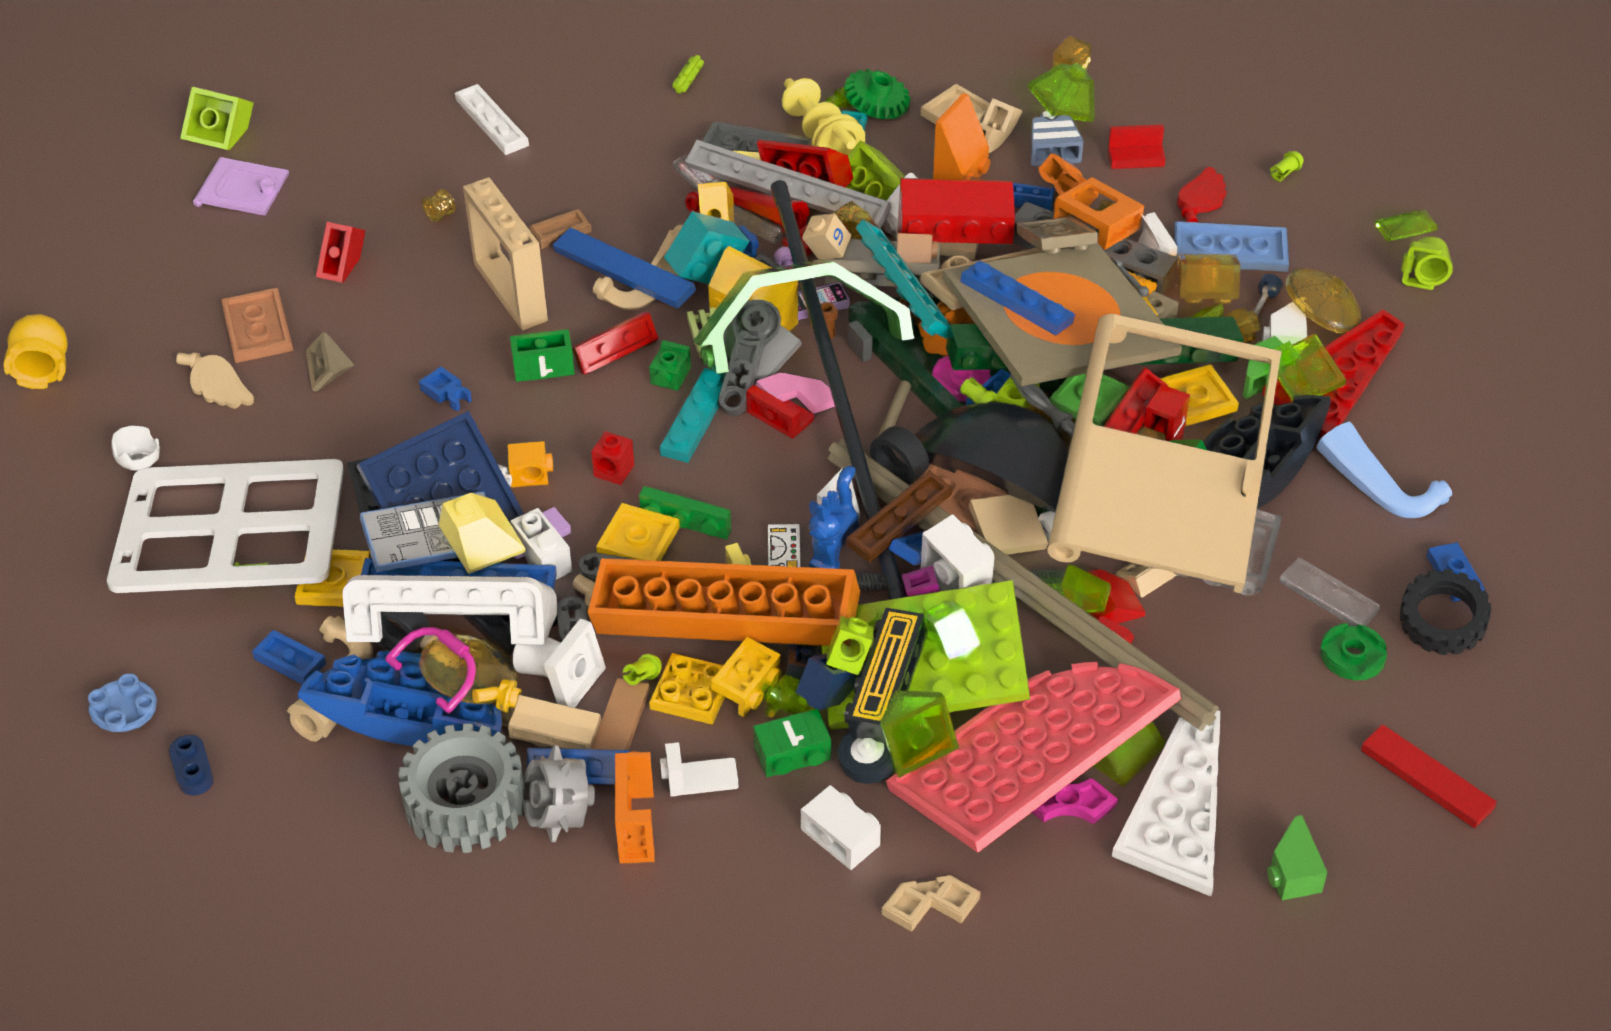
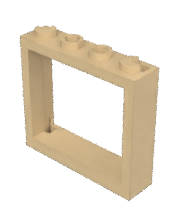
(516, 282)

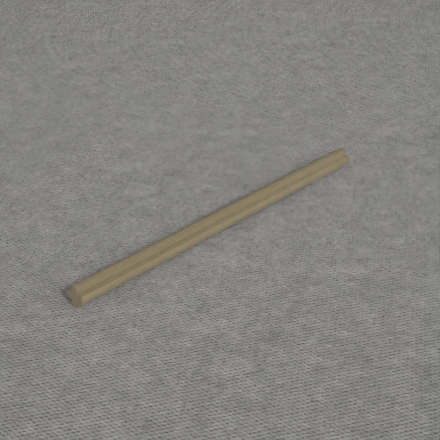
(1049, 602)

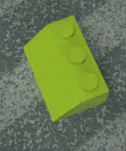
(873, 172)

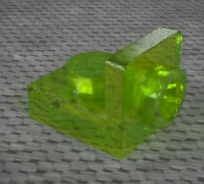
(784, 697)

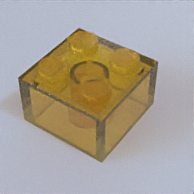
(1208, 277)

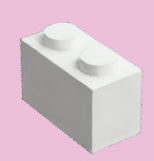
(840, 827)

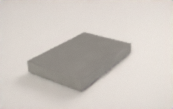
(774, 353)

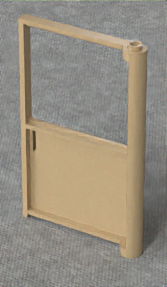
(1153, 496)

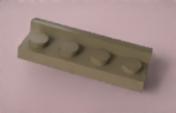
(859, 261)

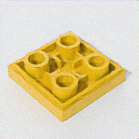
(687, 690)

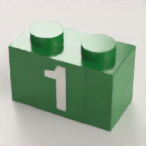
(542, 355)
(792, 743)

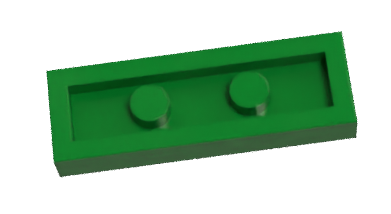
(691, 513)

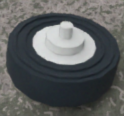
(864, 759)

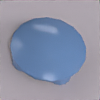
(122, 704)

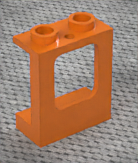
(1113, 222)
(633, 827)

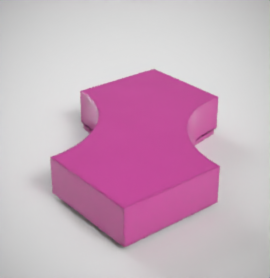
(1082, 800)

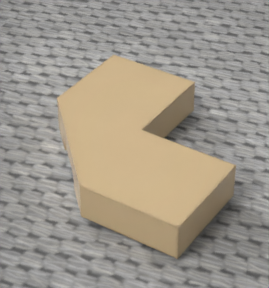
(944, 894)

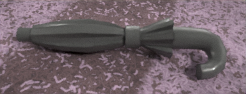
(1039, 399)

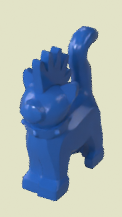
(832, 522)

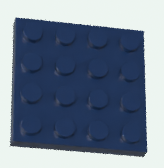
(439, 465)

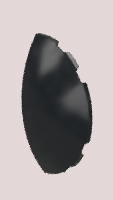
(1290, 440)
(1002, 447)

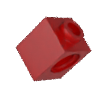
(612, 458)

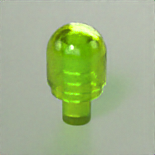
(839, 98)

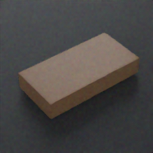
(552, 229)

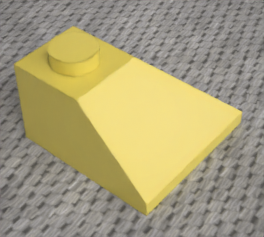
(478, 531)

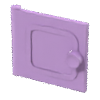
(239, 186)

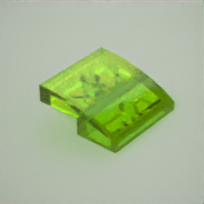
(1308, 368)

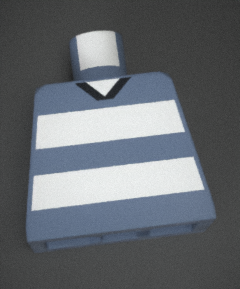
(1055, 136)

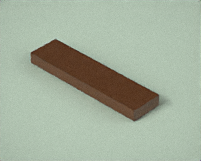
(899, 516)

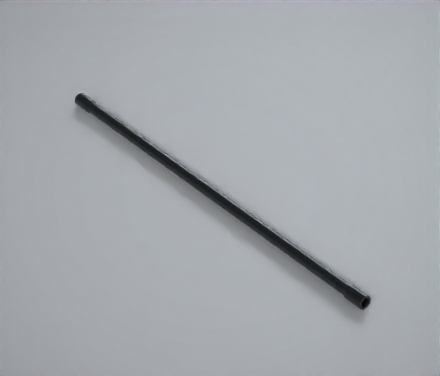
(843, 409)

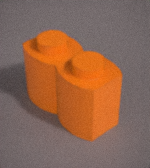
(1062, 175)

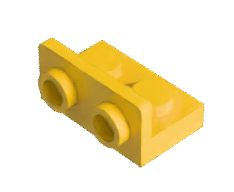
(748, 675)

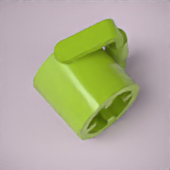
(1430, 263)

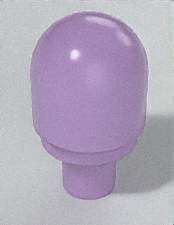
(783, 256)

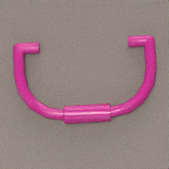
(454, 645)

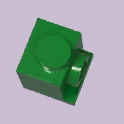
(670, 365)

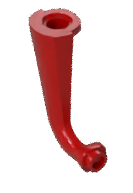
(758, 203)

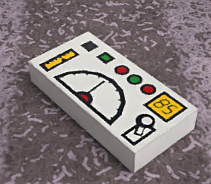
(784, 545)

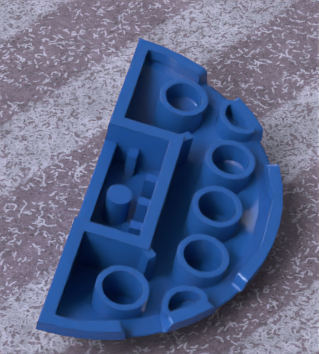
(389, 702)

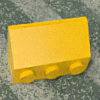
(729, 270)

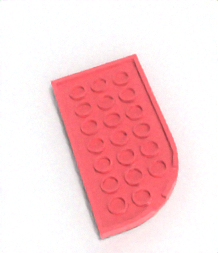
(1031, 749)

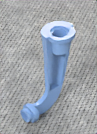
(1351, 457)

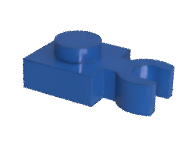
(444, 386)

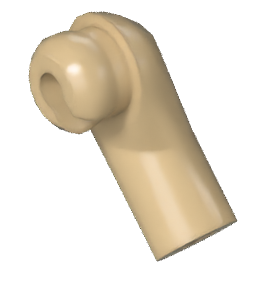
(585, 587)

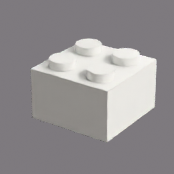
(956, 555)

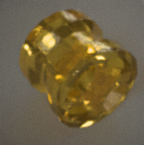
(438, 205)

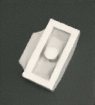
(1156, 236)

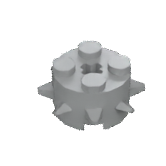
(557, 793)

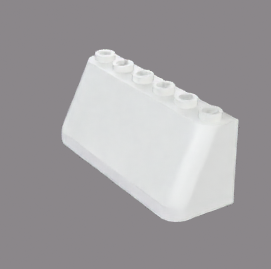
(526, 600)

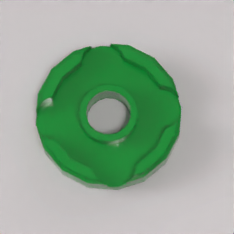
(1349, 665)

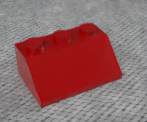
(809, 160)

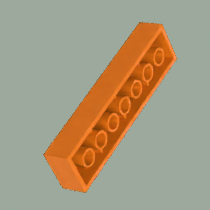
(722, 601)

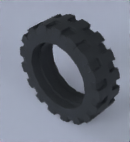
(1450, 584)

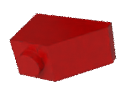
(339, 251)

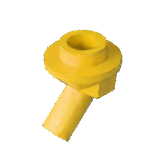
(505, 694)

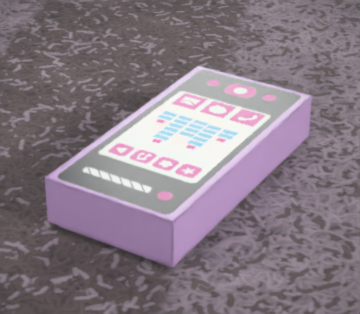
(830, 293)

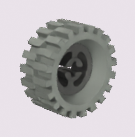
(453, 768)

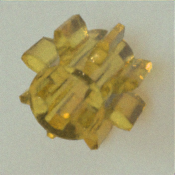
(1247, 322)

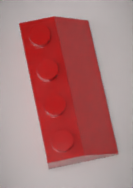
(957, 210)

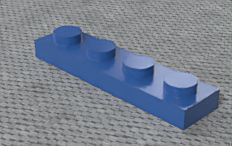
(1017, 297)

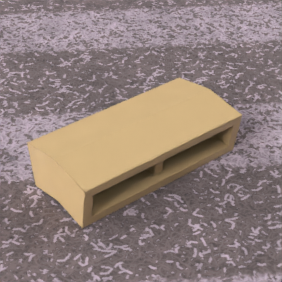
(553, 724)

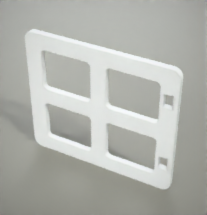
(228, 526)

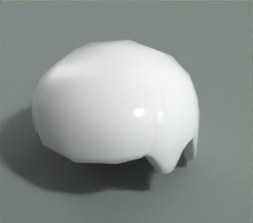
(135, 448)

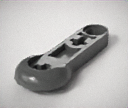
(748, 350)

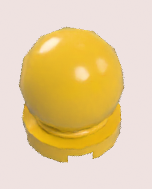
(36, 351)

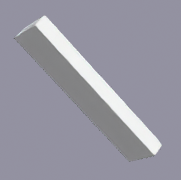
(491, 119)

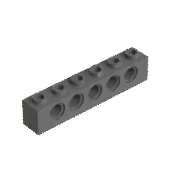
(1135, 257)

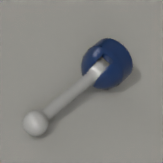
(1271, 291)

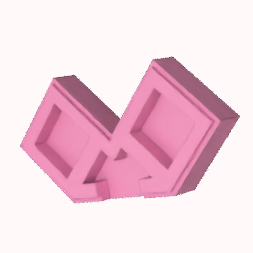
(809, 391)

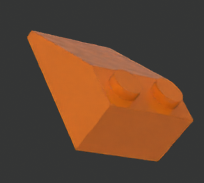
(960, 143)

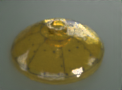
(1324, 299)
(448, 671)

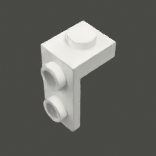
(697, 776)

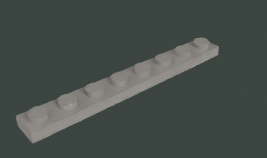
(761, 174)

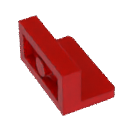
(1136, 146)
(780, 415)

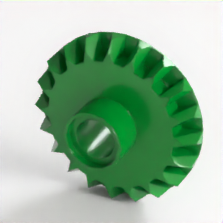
(877, 94)

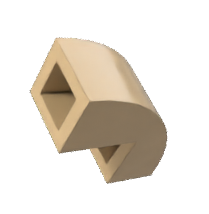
(999, 123)

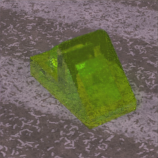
(1084, 589)

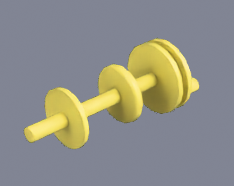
(821, 120)

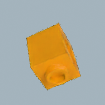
(529, 464)

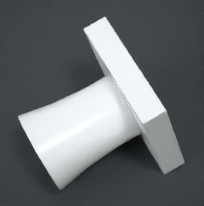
(568, 664)

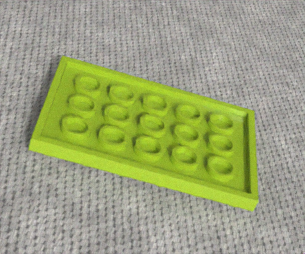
(986, 677)

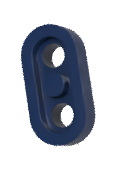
(188, 758)

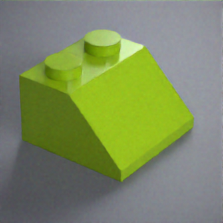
(215, 118)

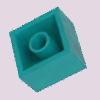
(701, 245)

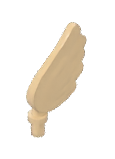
(215, 380)

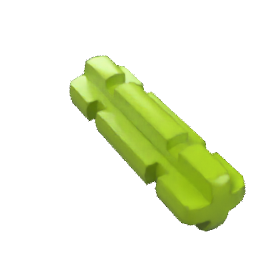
(688, 74)

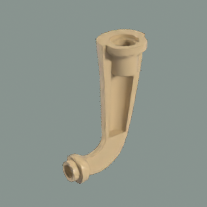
(635, 299)
(304, 718)

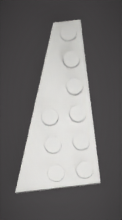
(1176, 812)

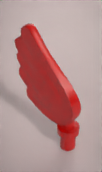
(1202, 194)

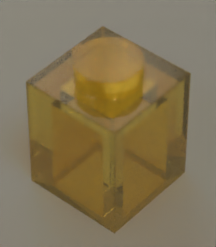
(1073, 51)

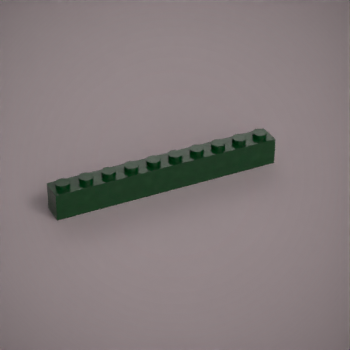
(971, 350)

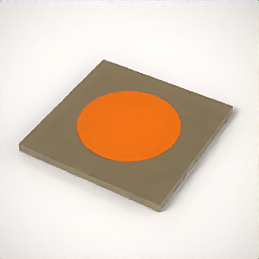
(1082, 283)

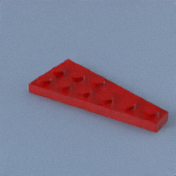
(1358, 357)

